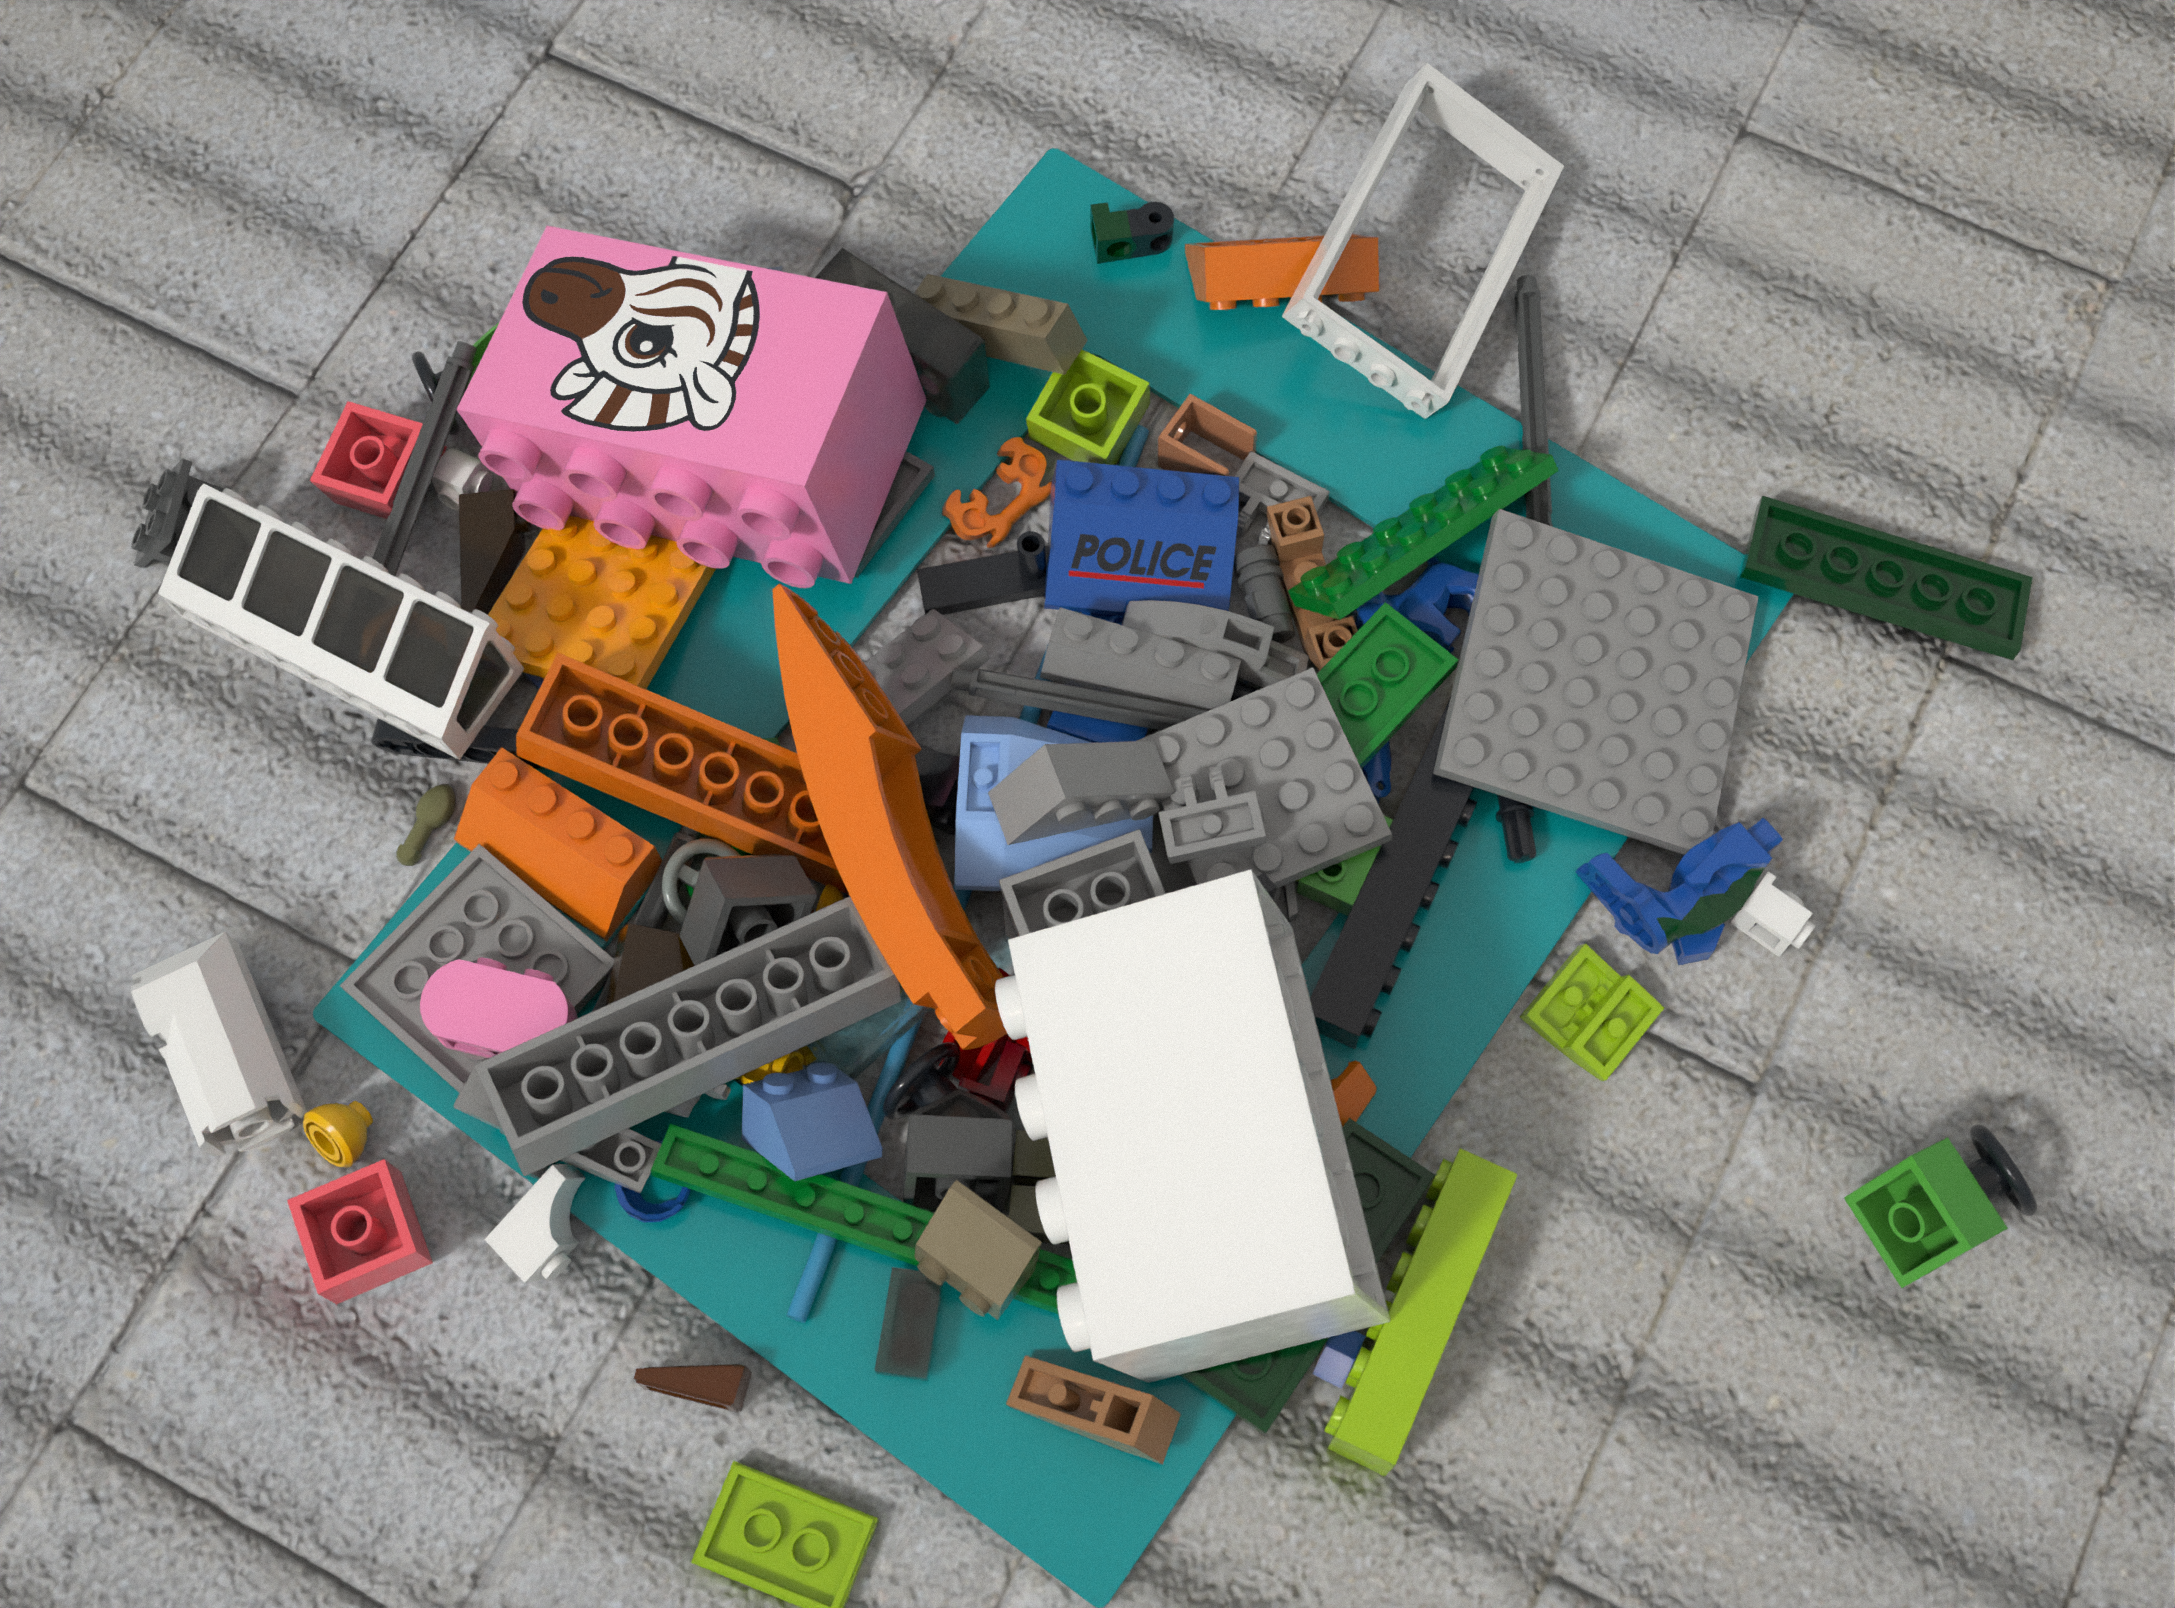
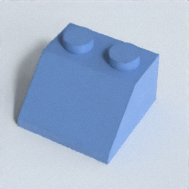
(809, 1121)

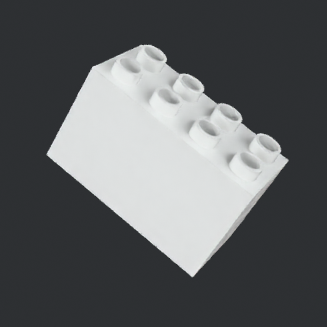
(1188, 1133)

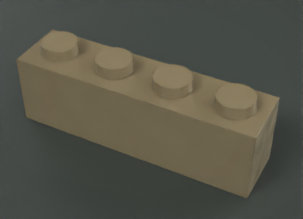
(1013, 324)

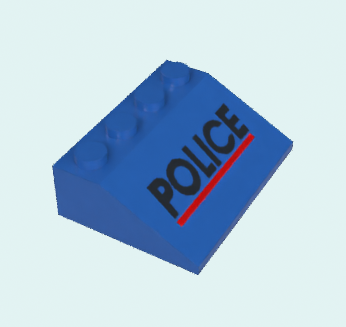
(1139, 537)

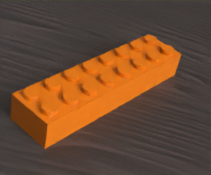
(675, 764)

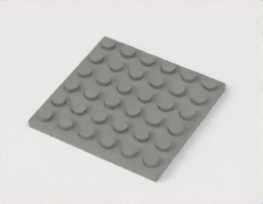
(1597, 684)

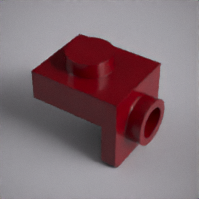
(1002, 1086)

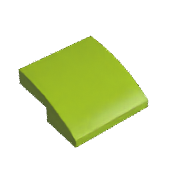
(1592, 1012)

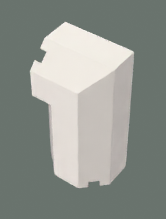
(219, 1046)

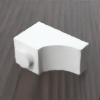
(537, 1230)

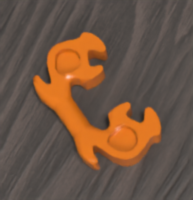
(972, 520)

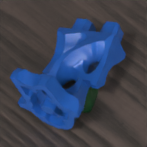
(1703, 890)

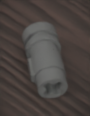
(1265, 598)

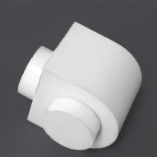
(459, 474)

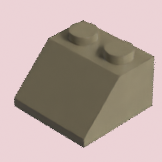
(976, 1251)

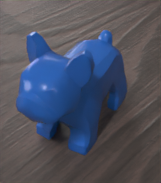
(1427, 600)

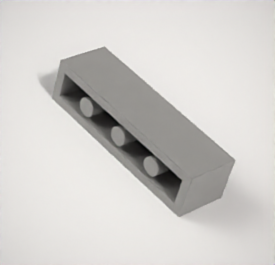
(1136, 663)

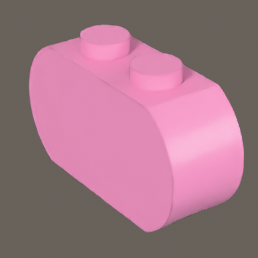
(491, 1009)

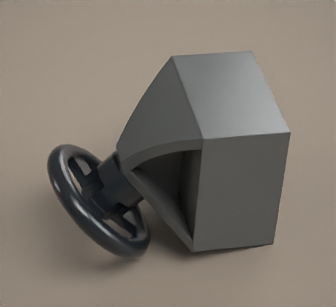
(950, 1135)

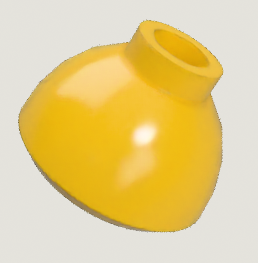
(338, 1131)

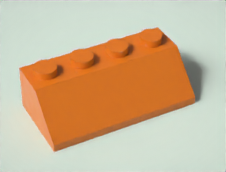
(1274, 269)
(557, 844)

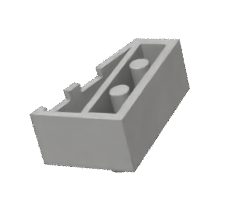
(1080, 788)

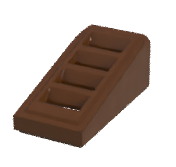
(705, 1384)

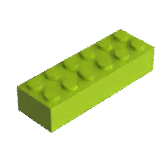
(1425, 1306)

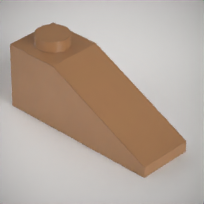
(1095, 1408)

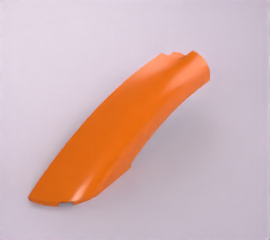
(877, 825)

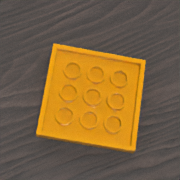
(598, 602)

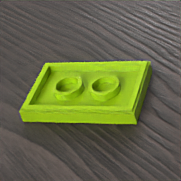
(785, 1540)

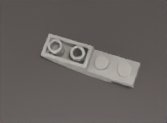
(1221, 632)
(621, 1158)

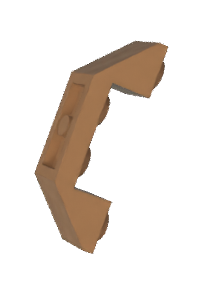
(1299, 546)

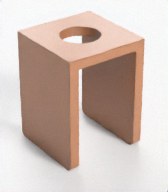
(1209, 424)

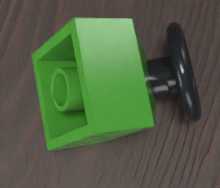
(1939, 1206)

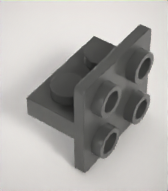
(168, 510)

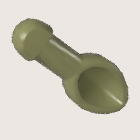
(431, 813)

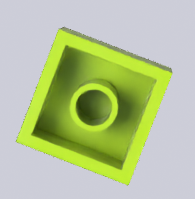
(1089, 410)

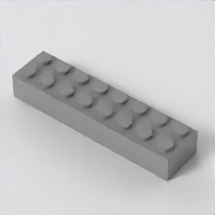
(686, 1035)

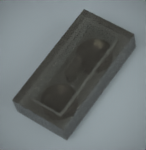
(908, 1325)

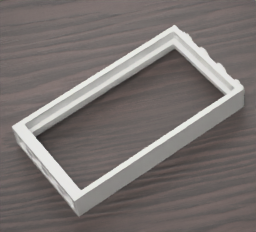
(1496, 144)

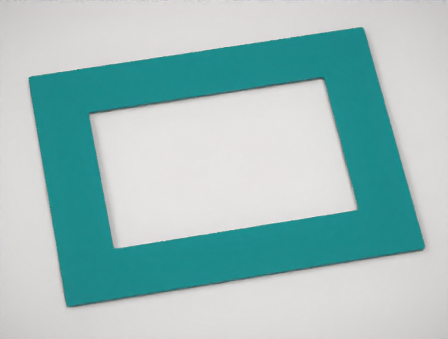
(1493, 923)

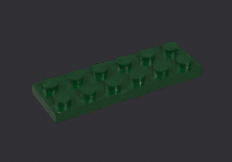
(1887, 577)
(1388, 1193)

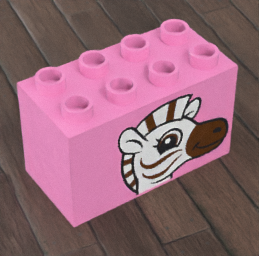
(696, 404)

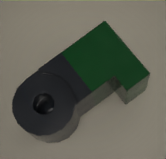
(1130, 232)

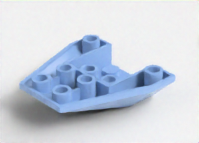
(988, 754)

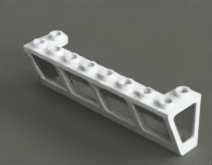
(339, 621)

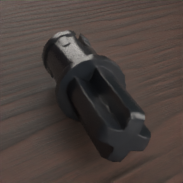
(1517, 829)

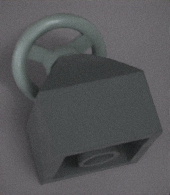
(733, 896)

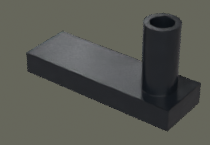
(987, 579)

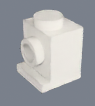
(1774, 917)

